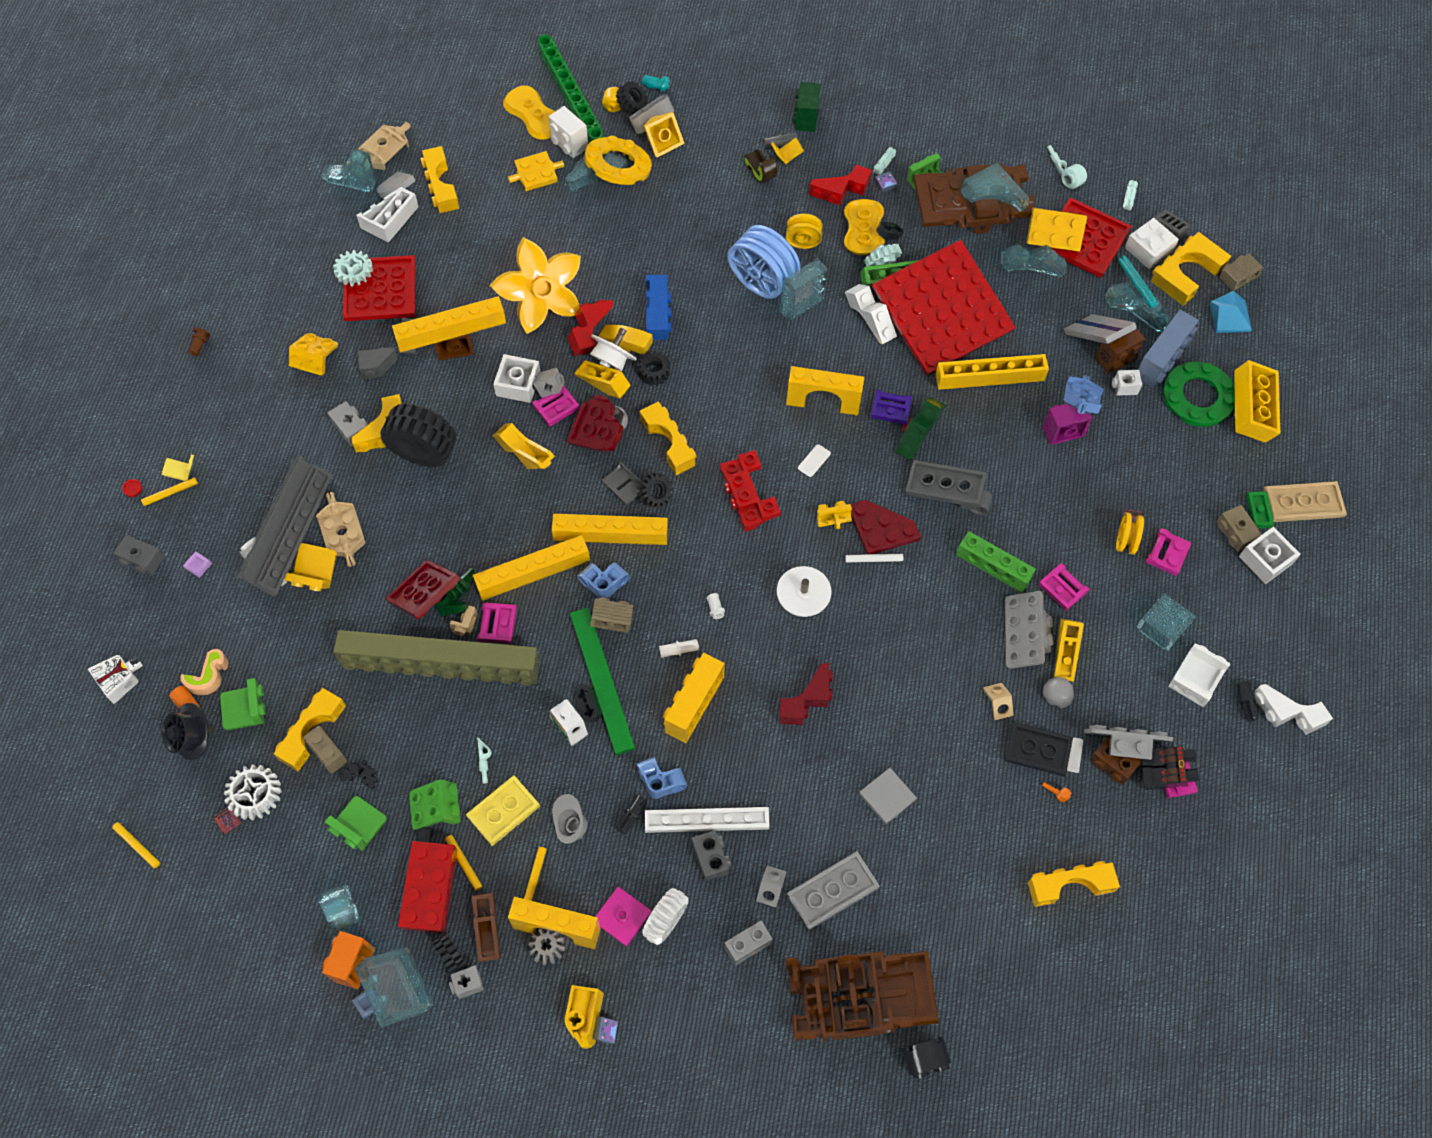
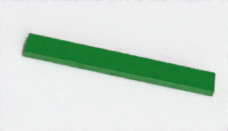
(602, 682)

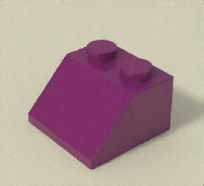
(1065, 424)

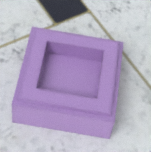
(197, 564)

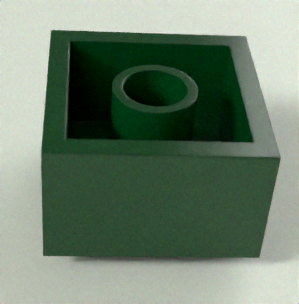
(806, 106)

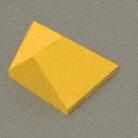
(663, 133)

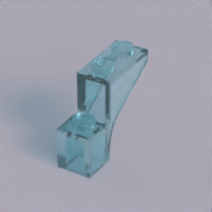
(583, 176)
(1040, 259)
(1124, 297)

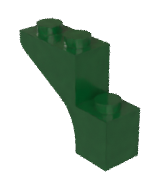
(920, 427)

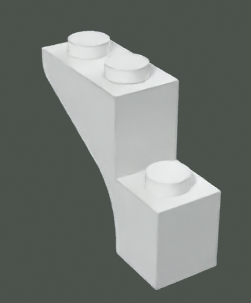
(874, 313)
(1281, 709)

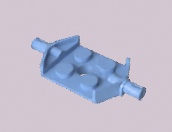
(1083, 394)

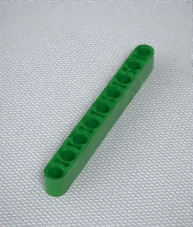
(568, 86)

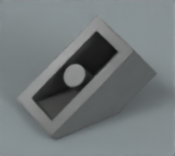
(376, 362)

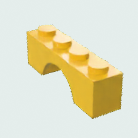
(436, 165)
(657, 420)
(323, 708)
(1098, 878)

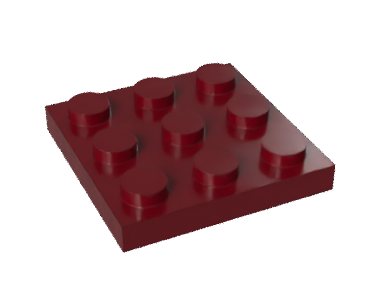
(422, 589)

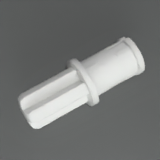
(678, 648)

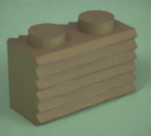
(1240, 272)
(611, 615)
(325, 749)

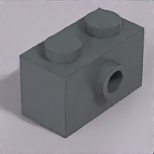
(139, 555)

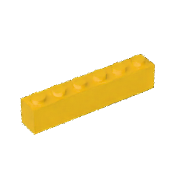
(449, 324)
(991, 371)
(610, 529)
(531, 567)

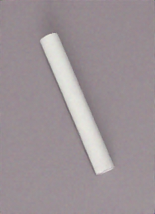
(874, 558)

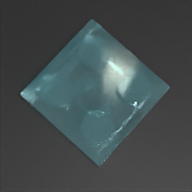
(1165, 622)

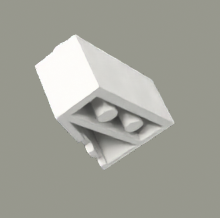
(389, 215)

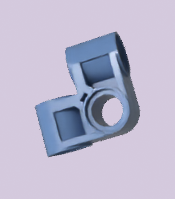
(612, 577)
(671, 781)

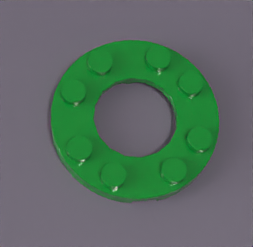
(1191, 414)

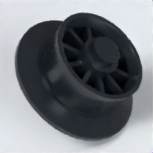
(186, 731)

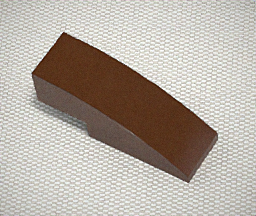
(486, 926)

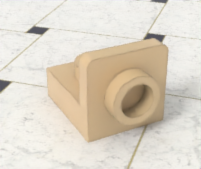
(467, 622)

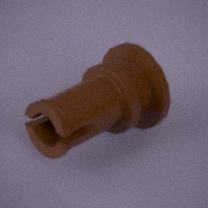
(198, 340)

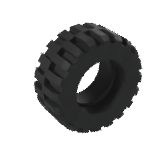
(418, 435)

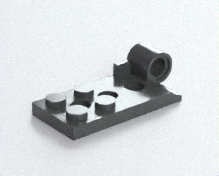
(972, 499)

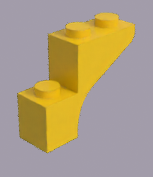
(370, 436)
(529, 453)

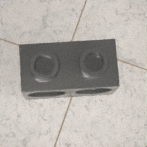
(706, 857)

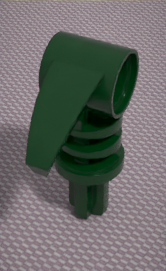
(448, 603)

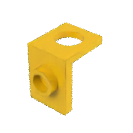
(788, 151)

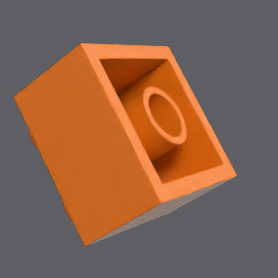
(345, 956)

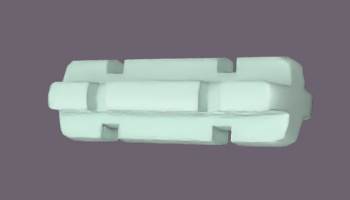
(884, 161)
(1130, 195)

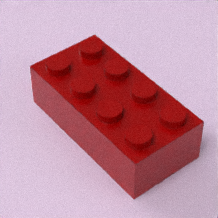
(428, 887)

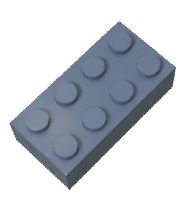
(1168, 348)

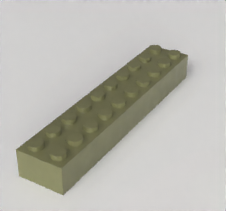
(437, 657)

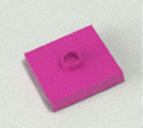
(622, 916)

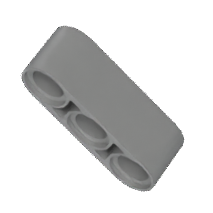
(657, 107)

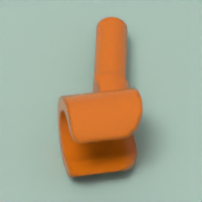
(1062, 795)

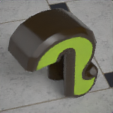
(762, 168)

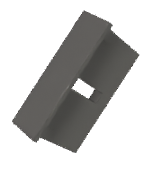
(618, 478)

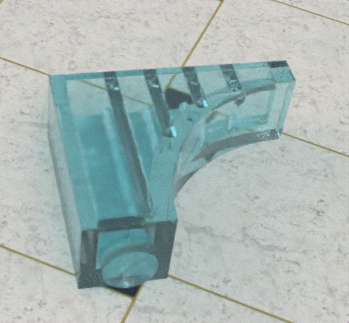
(355, 174)
(994, 184)

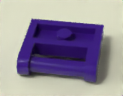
(891, 411)

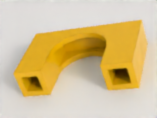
(1197, 250)
(807, 380)
(528, 915)

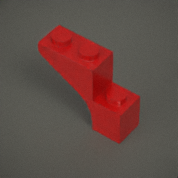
(836, 188)
(588, 317)

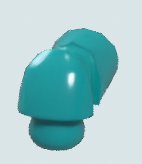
(654, 82)

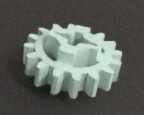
(883, 255)
(353, 268)

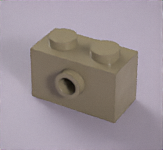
(1238, 528)

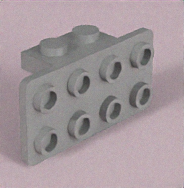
(1027, 630)
(1129, 744)

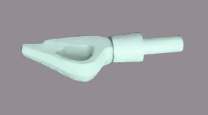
(1058, 163)
(483, 766)

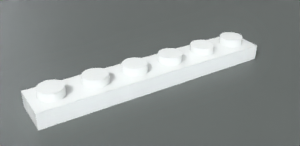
(706, 819)

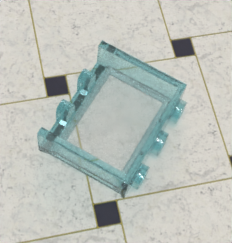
(802, 289)
(394, 986)

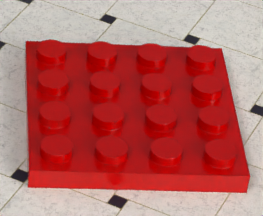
(1100, 240)
(386, 293)

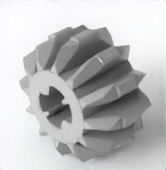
(538, 949)

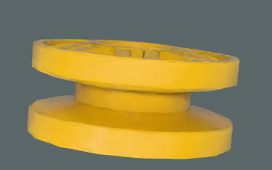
(804, 231)
(1130, 533)

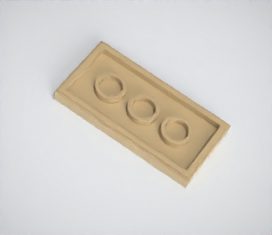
(1305, 501)

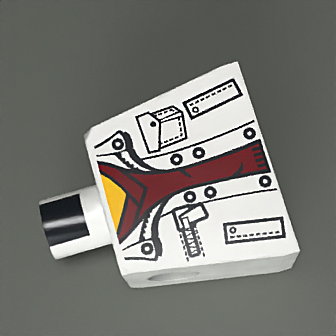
(116, 676)

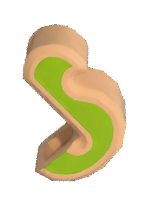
(210, 676)

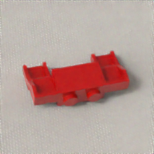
(743, 493)

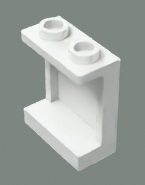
(1199, 674)

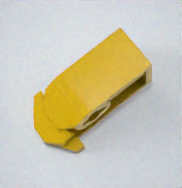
(586, 1005)

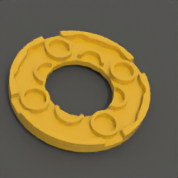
(626, 176)

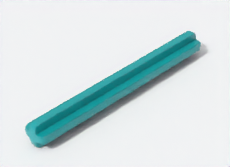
(1137, 281)

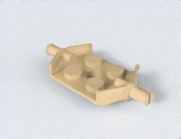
(394, 139)
(336, 517)

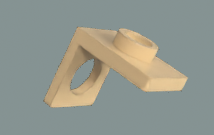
(999, 695)

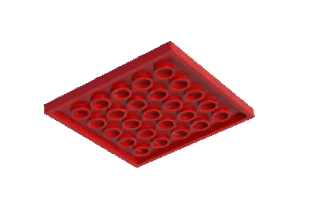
(943, 307)

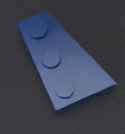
(657, 307)

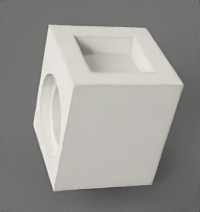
(1132, 385)

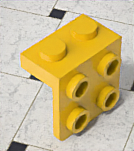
(310, 353)
(313, 567)

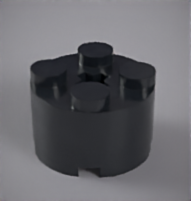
(926, 1057)

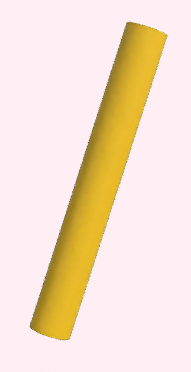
(169, 491)
(136, 845)
(465, 864)
(535, 873)

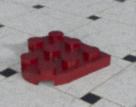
(596, 426)

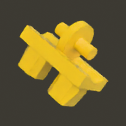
(834, 515)

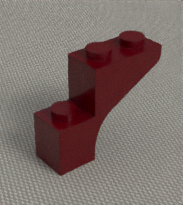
(815, 695)

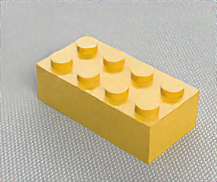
(1257, 401)
(694, 697)

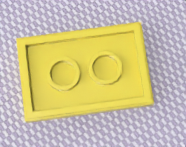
(503, 810)

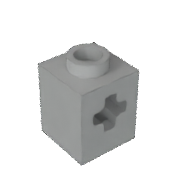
(549, 382)
(474, 985)

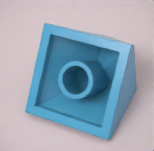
(1230, 314)

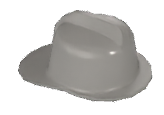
(568, 819)

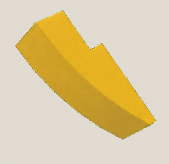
(634, 339)

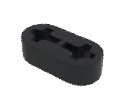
(889, 230)
(587, 704)

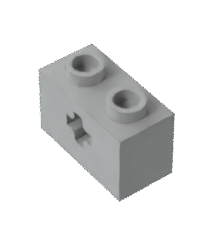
(346, 421)
(748, 943)

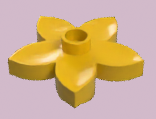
(539, 284)

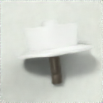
(610, 353)
(804, 591)

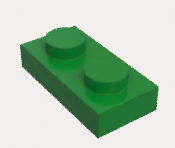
(1260, 509)

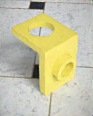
(177, 469)

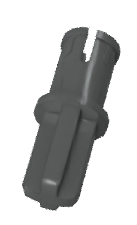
(779, 140)

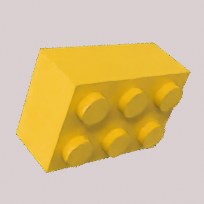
(1056, 229)

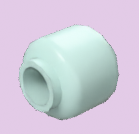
(1074, 176)

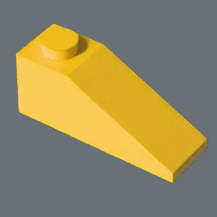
(603, 378)
(1068, 648)

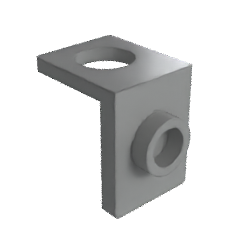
(771, 881)

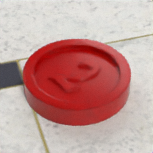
(132, 488)

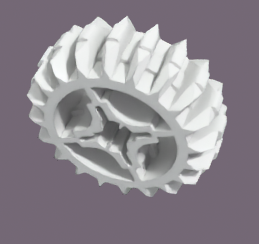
(269, 788)
(665, 916)

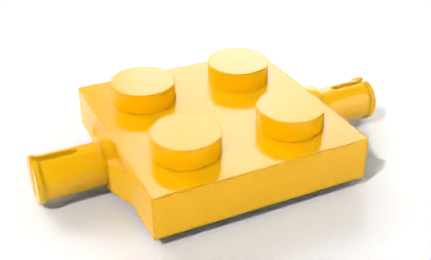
(536, 171)

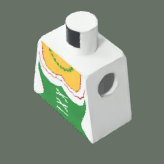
(566, 720)

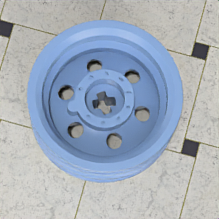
(763, 260)

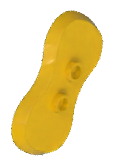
(528, 106)
(863, 219)

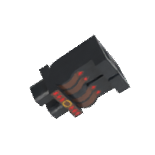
(1169, 768)

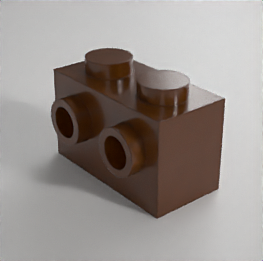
(1117, 767)

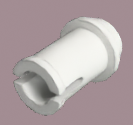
(716, 609)

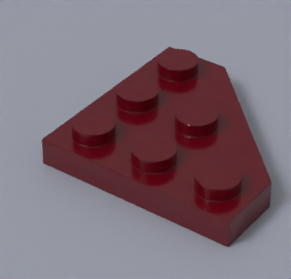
(882, 528)

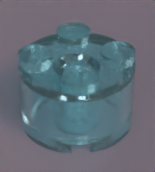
(337, 909)

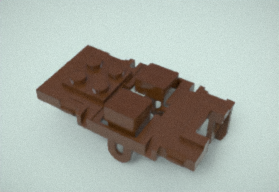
(944, 204)
(901, 992)

